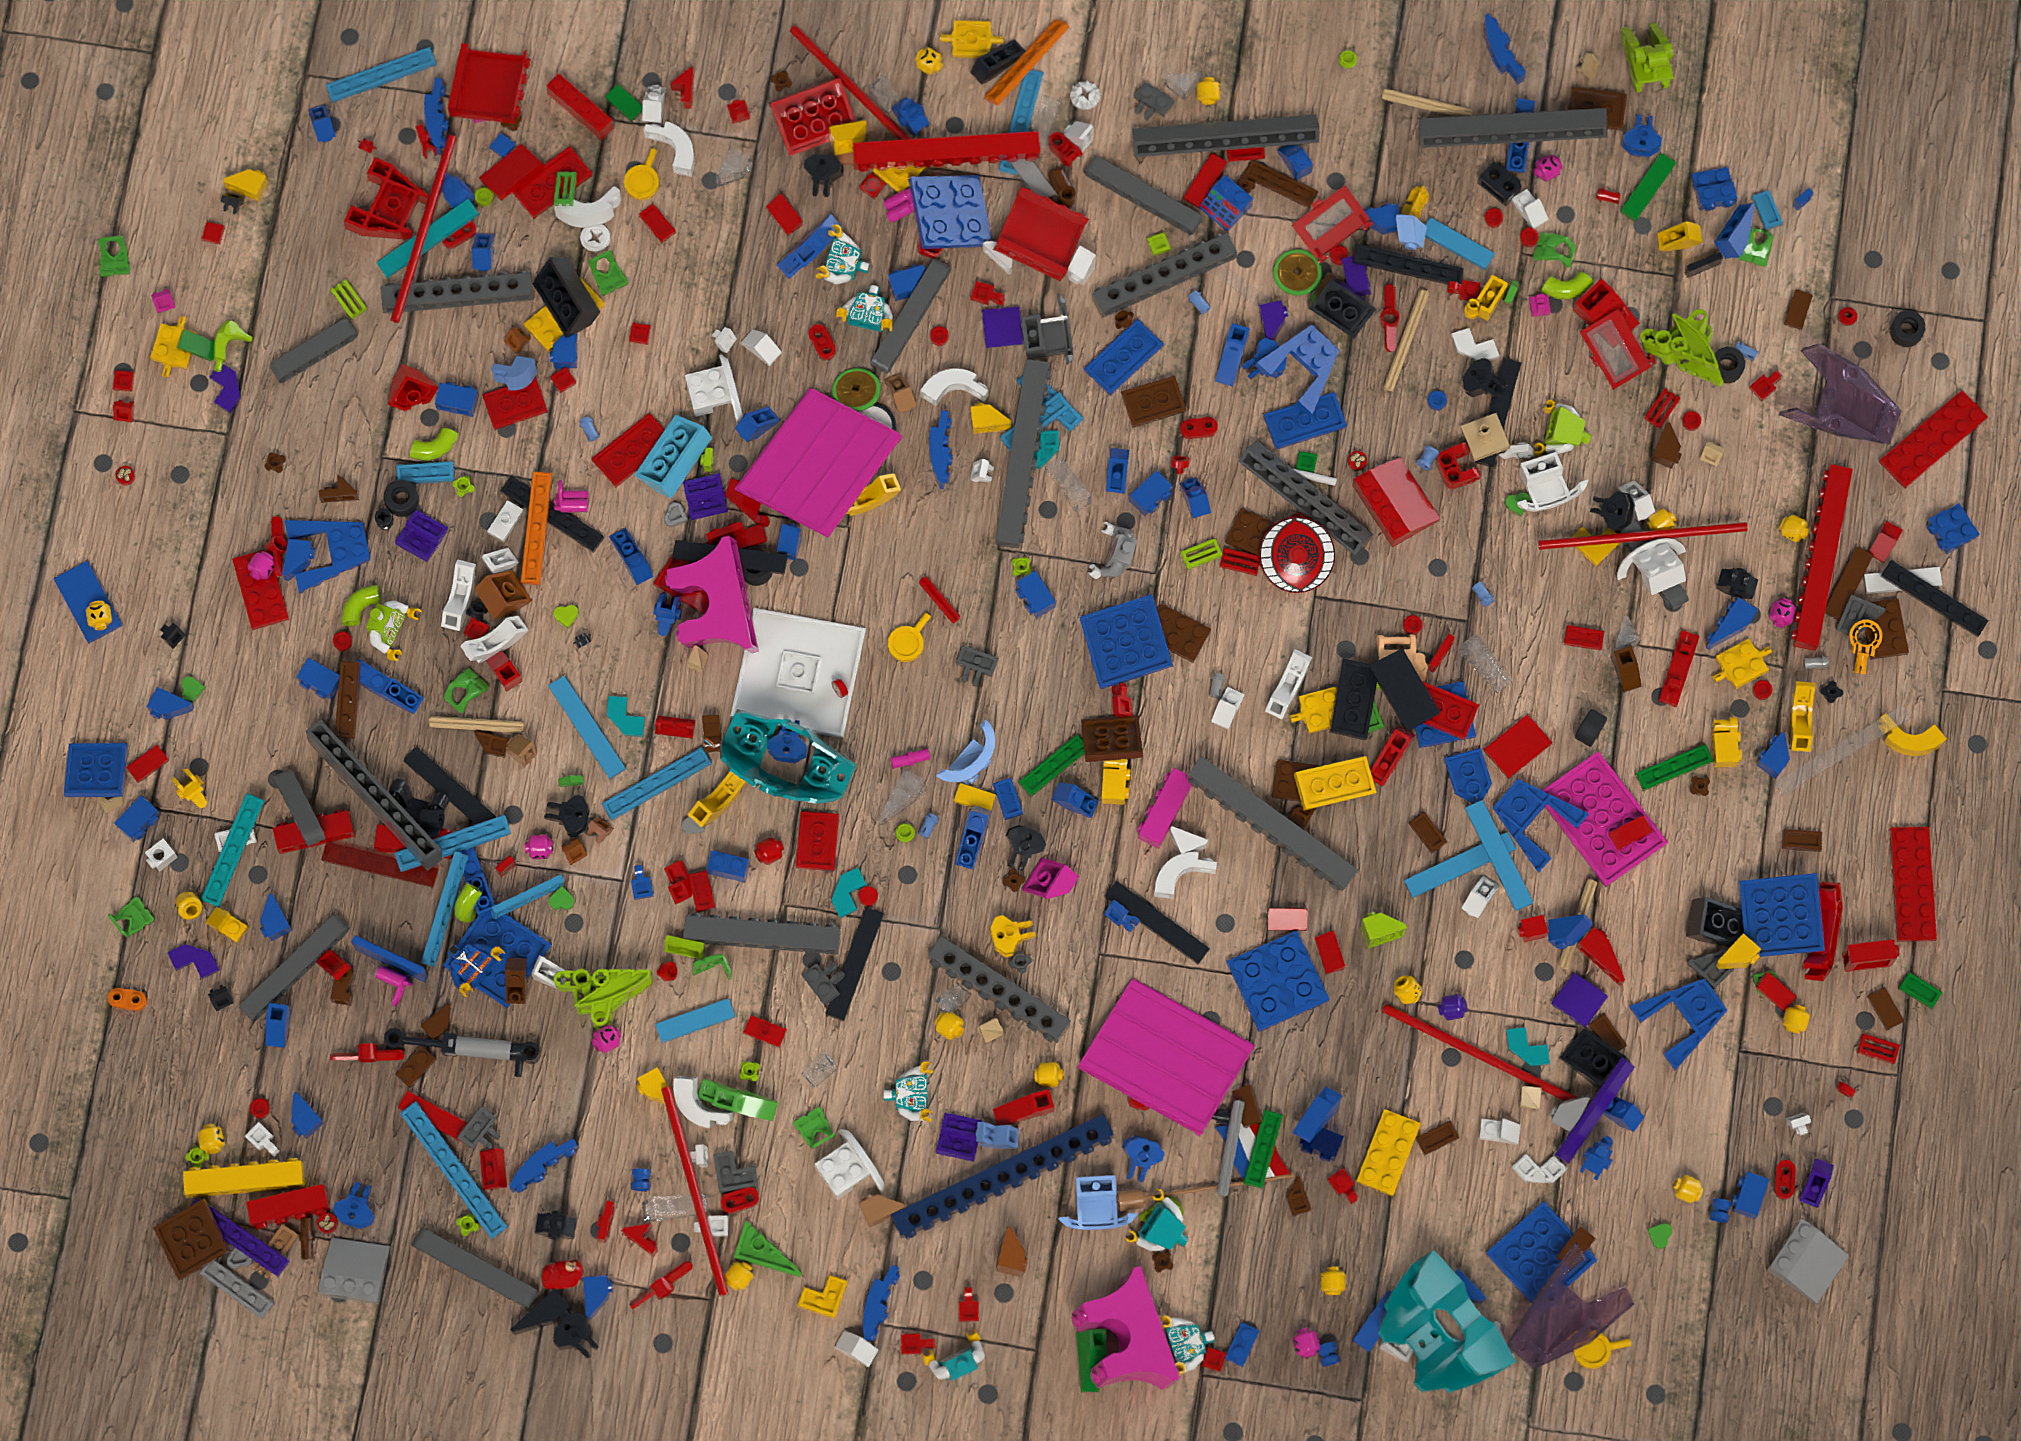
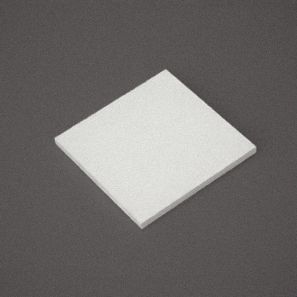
(796, 671)

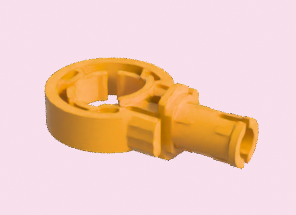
(1862, 657)

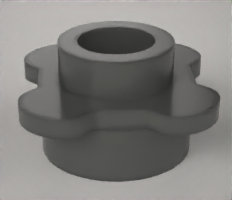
(1019, 956)

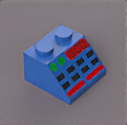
(1226, 203)

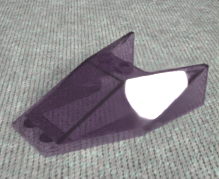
(1850, 401)
(1562, 1320)

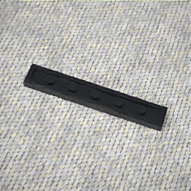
(1406, 265)
(1508, 374)
(561, 521)
(749, 559)
(1934, 598)
(446, 784)
(1158, 923)
(855, 963)

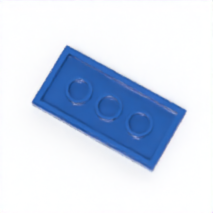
(1123, 357)
(1293, 425)
(79, 589)
(389, 958)

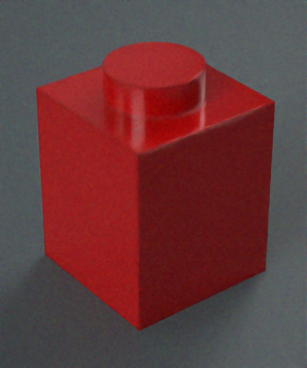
(1532, 928)

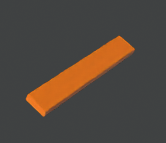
(1026, 62)
(536, 528)

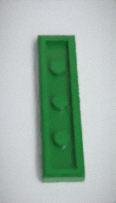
(1648, 187)
(1053, 766)
(1674, 767)
(1263, 1149)

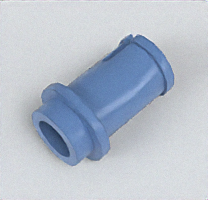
(1196, 298)
(1748, 352)
(589, 429)
(1483, 594)
(928, 825)

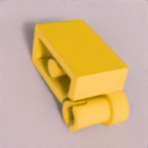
(1487, 300)
(1725, 742)
(1114, 782)

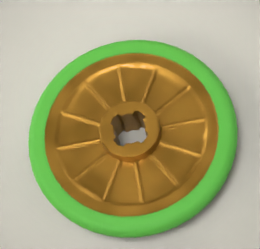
(1295, 284)
(860, 379)

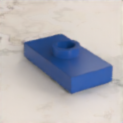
(1008, 798)

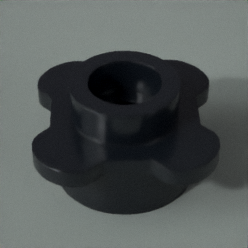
(479, 607)
(582, 640)
(1825, 691)

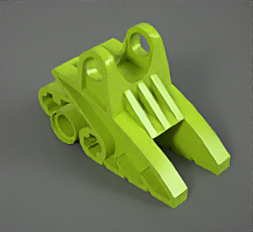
(1648, 63)
(1695, 346)
(609, 996)

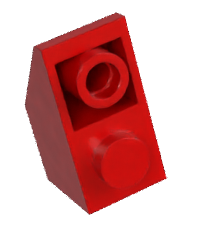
(504, 670)

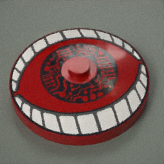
(1297, 555)

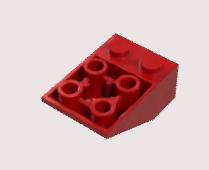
(1600, 302)

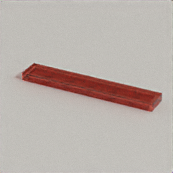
(377, 864)

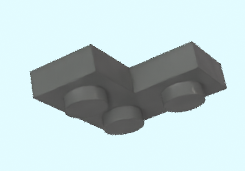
(731, 1179)

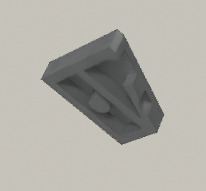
(1857, 610)
(1707, 969)

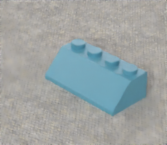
(673, 456)

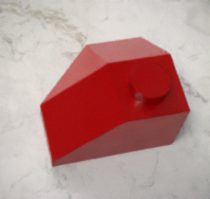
(410, 388)

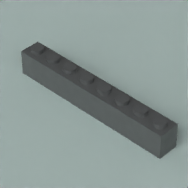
(762, 935)

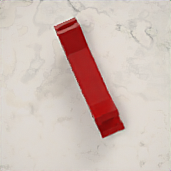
(1831, 909)

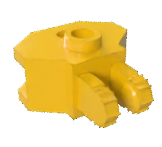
(191, 789)
(1011, 936)

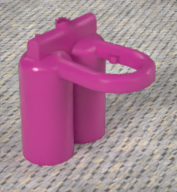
(899, 205)
(571, 500)
(396, 979)

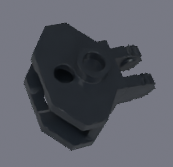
(823, 170)
(1483, 381)
(1616, 510)
(1737, 583)
(568, 815)
(1022, 846)
(555, 1225)
(575, 1335)

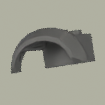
(1048, 335)

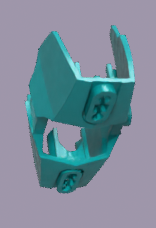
(745, 755)
(1442, 1359)

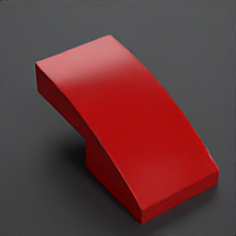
(1630, 832)
(680, 882)

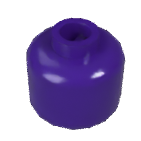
(1453, 1007)

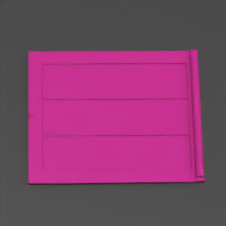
(818, 462)
(1166, 1056)

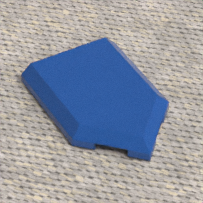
(1469, 775)

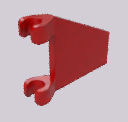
(746, 504)

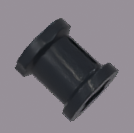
(388, 520)

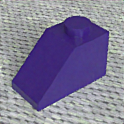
(1272, 318)
(1817, 1182)

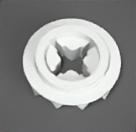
(1082, 102)
(586, 237)

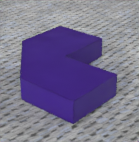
(230, 393)
(188, 954)

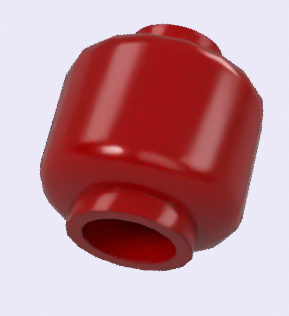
(769, 850)

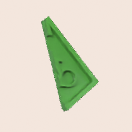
(758, 1251)

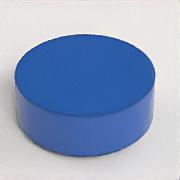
(1437, 400)

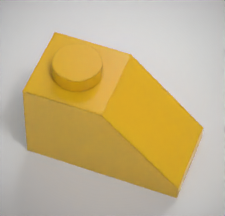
(845, 135)
(247, 183)
(1680, 237)
(988, 419)
(1740, 954)
(651, 1085)

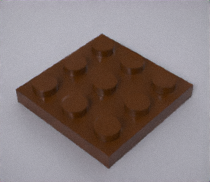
(1111, 738)
(191, 1239)

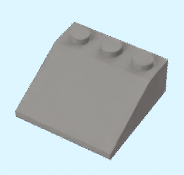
(1808, 1261)
(354, 1271)

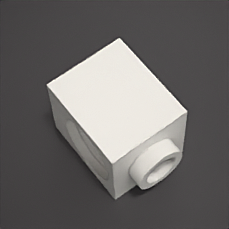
(161, 847)

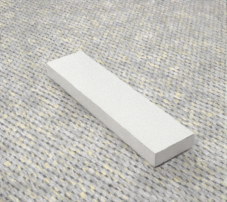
(1876, 584)

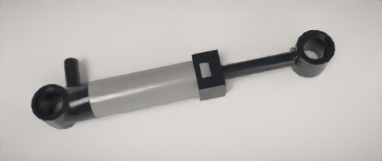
(474, 1047)

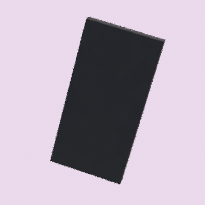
(1404, 690)
(1353, 700)

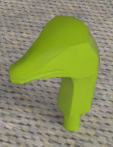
(227, 332)

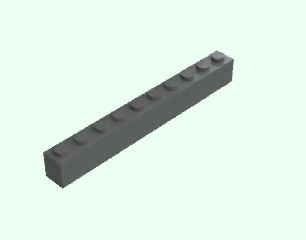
(1513, 128)
(1225, 135)
(1022, 454)
(374, 795)
(1271, 823)

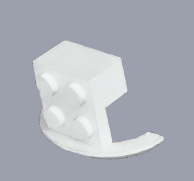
(712, 389)
(1546, 484)
(1657, 564)
(847, 1167)

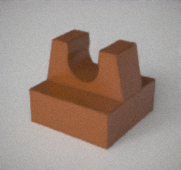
(516, 340)
(600, 827)
(574, 851)

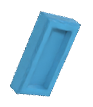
(1767, 210)

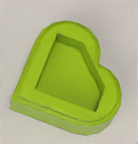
(566, 615)

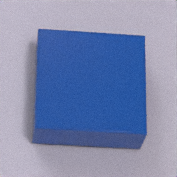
(502, 145)
(1803, 199)

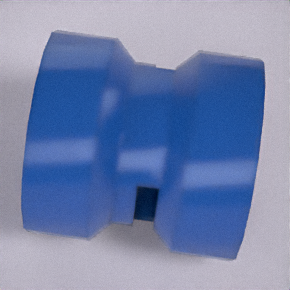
(640, 1179)
(1720, 1210)
(1328, 1354)

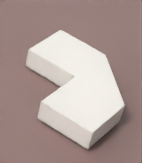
(1466, 346)
(1531, 1172)

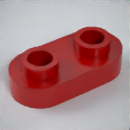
(460, 236)
(823, 342)
(1199, 429)
(1785, 1180)
(739, 1200)

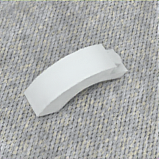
(678, 139)
(590, 214)
(952, 380)
(460, 596)
(498, 640)
(1289, 684)
(1176, 868)
(692, 1108)

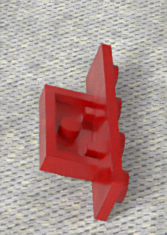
(745, 538)

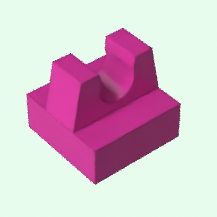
(163, 300)
(1539, 305)

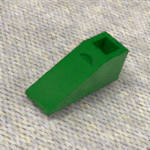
(1091, 1350)

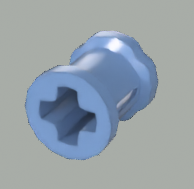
(1427, 458)

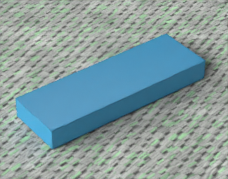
(426, 472)

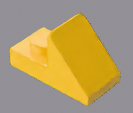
(226, 924)

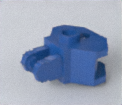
(910, 115)
(1642, 138)
(1264, 348)
(666, 613)
(787, 742)
(1141, 1157)
(1598, 1157)
(355, 1206)

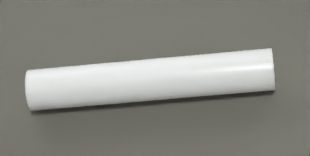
(1316, 477)

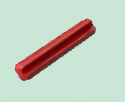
(939, 599)

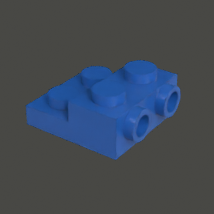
(1714, 189)
(1952, 528)

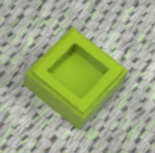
(1158, 244)

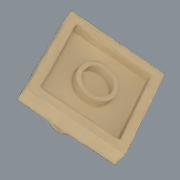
(1485, 437)

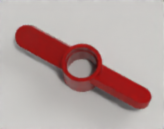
(1390, 309)
(277, 545)
(368, 1053)
(663, 1286)

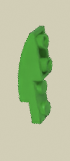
(737, 1101)

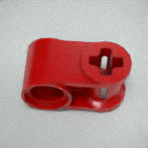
(1067, 151)

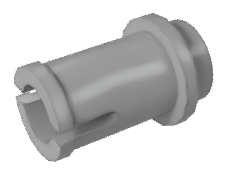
(1816, 662)
(1216, 685)

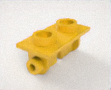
(1418, 198)

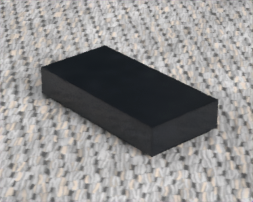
(1703, 264)

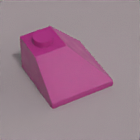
(1050, 879)

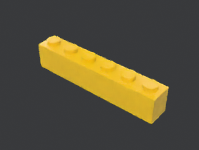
(243, 1179)

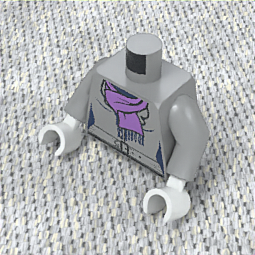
(1119, 553)

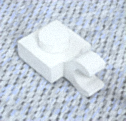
(1521, 450)
(261, 1138)
(717, 1224)

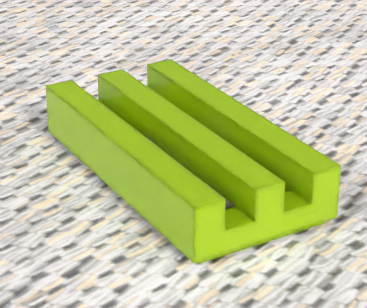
(340, 288)
(1204, 560)
(684, 947)

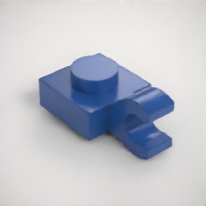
(641, 886)
(1119, 915)

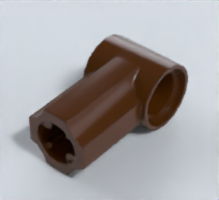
(1062, 187)

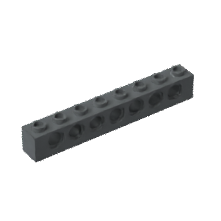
(1142, 291)
(466, 297)
(1305, 497)
(945, 948)

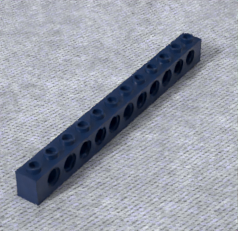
(1098, 1125)

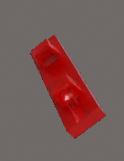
(1679, 668)

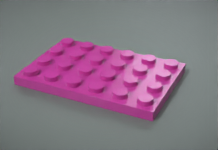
(1602, 794)

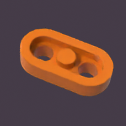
(126, 999)

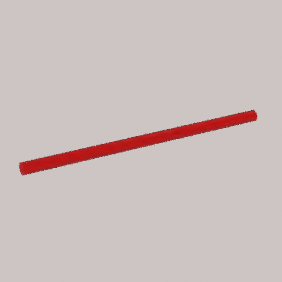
(849, 84)
(423, 229)
(1642, 536)
(1477, 1053)
(694, 1191)

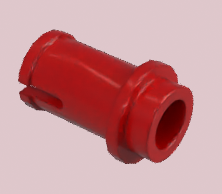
(1608, 196)

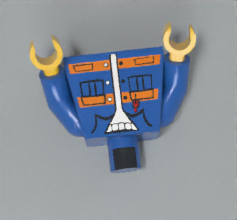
(472, 965)

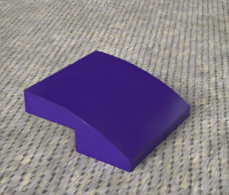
(1002, 327)
(705, 496)
(421, 535)
(1579, 1000)
(958, 1137)

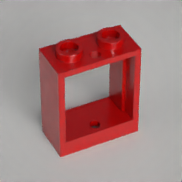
(1870, 955)

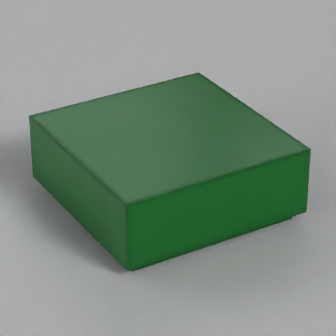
(1306, 461)

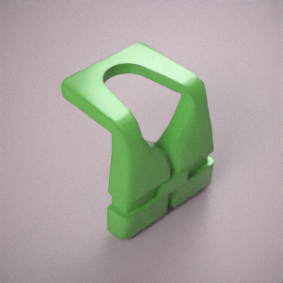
(1546, 248)
(1757, 252)
(113, 265)
(613, 279)
(473, 685)
(136, 913)
(710, 962)
(811, 1124)

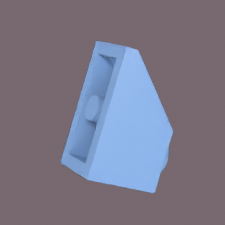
(1410, 231)

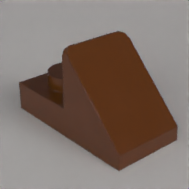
(344, 492)

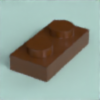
(415, 1067)

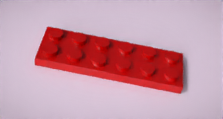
(1933, 439)
(1913, 884)

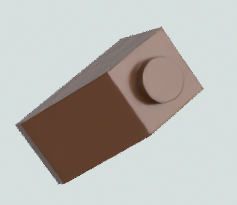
(1667, 448)

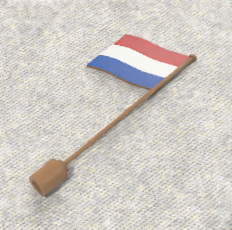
(1247, 1136)

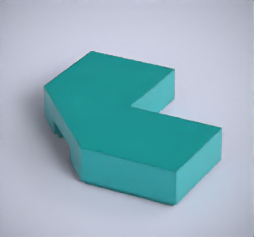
(1048, 447)
(627, 725)
(847, 884)
(1531, 1055)

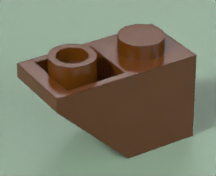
(1626, 668)
(516, 980)

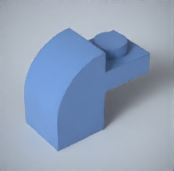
(517, 375)
(997, 1136)

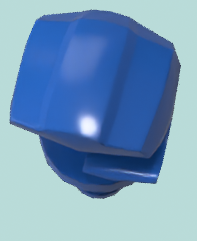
(456, 190)

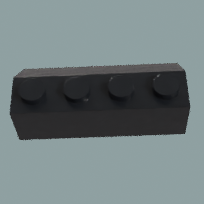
(565, 296)

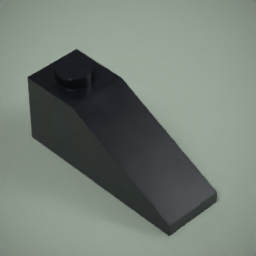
(996, 61)
(545, 1313)

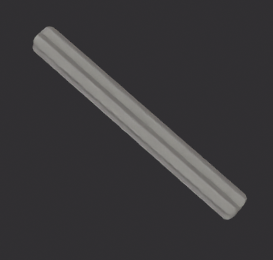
(1230, 1148)

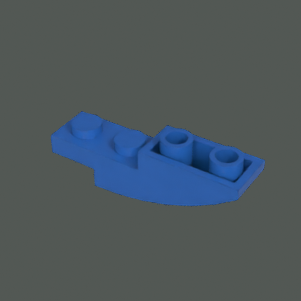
(1497, 46)
(434, 115)
(1518, 151)
(809, 247)
(939, 452)
(389, 688)
(474, 875)
(533, 1168)
(874, 1310)

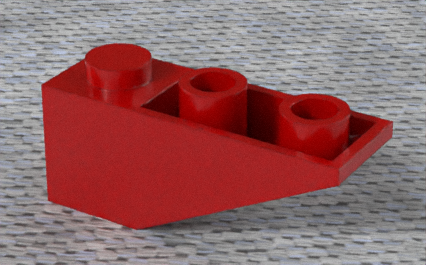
(1024, 1108)

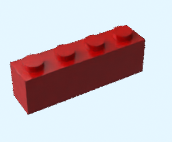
(580, 106)
(334, 826)
(387, 842)
(288, 1206)

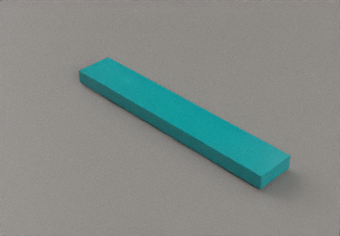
(436, 233)
(232, 850)

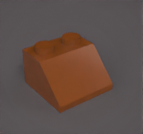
(502, 594)
(1012, 1255)

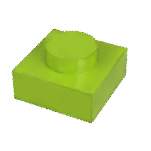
(707, 459)

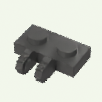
(1153, 99)
(978, 662)
(820, 983)
(477, 1127)

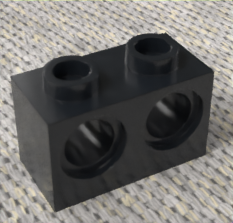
(1496, 186)

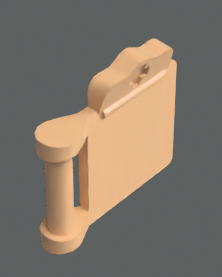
(1416, 659)

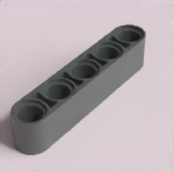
(313, 350)
(299, 807)

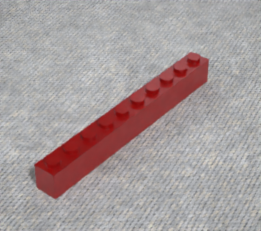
(946, 150)
(1823, 557)

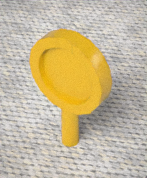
(641, 180)
(907, 642)
(1598, 1351)

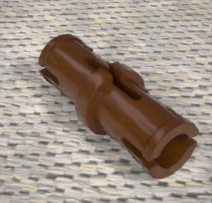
(306, 1238)

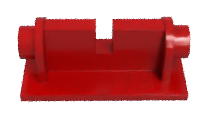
(674, 727)

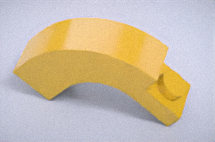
(875, 494)
(1801, 716)
(1915, 744)
(718, 801)

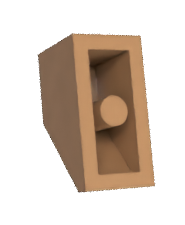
(900, 392)
(521, 750)
(878, 1208)

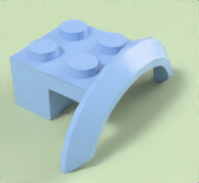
(971, 760)
(1096, 1205)

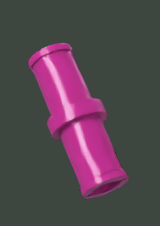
(910, 758)

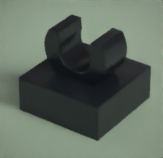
(232, 200)
(172, 635)
(220, 998)

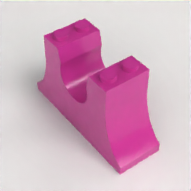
(729, 608)
(1135, 1322)

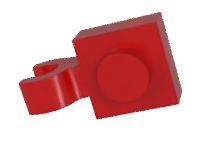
(424, 137)
(1467, 290)
(985, 293)
(1765, 386)
(1121, 703)
(1342, 1184)
(968, 1309)
(912, 1344)

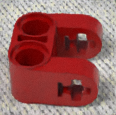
(1445, 470)

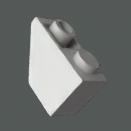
(653, 104)

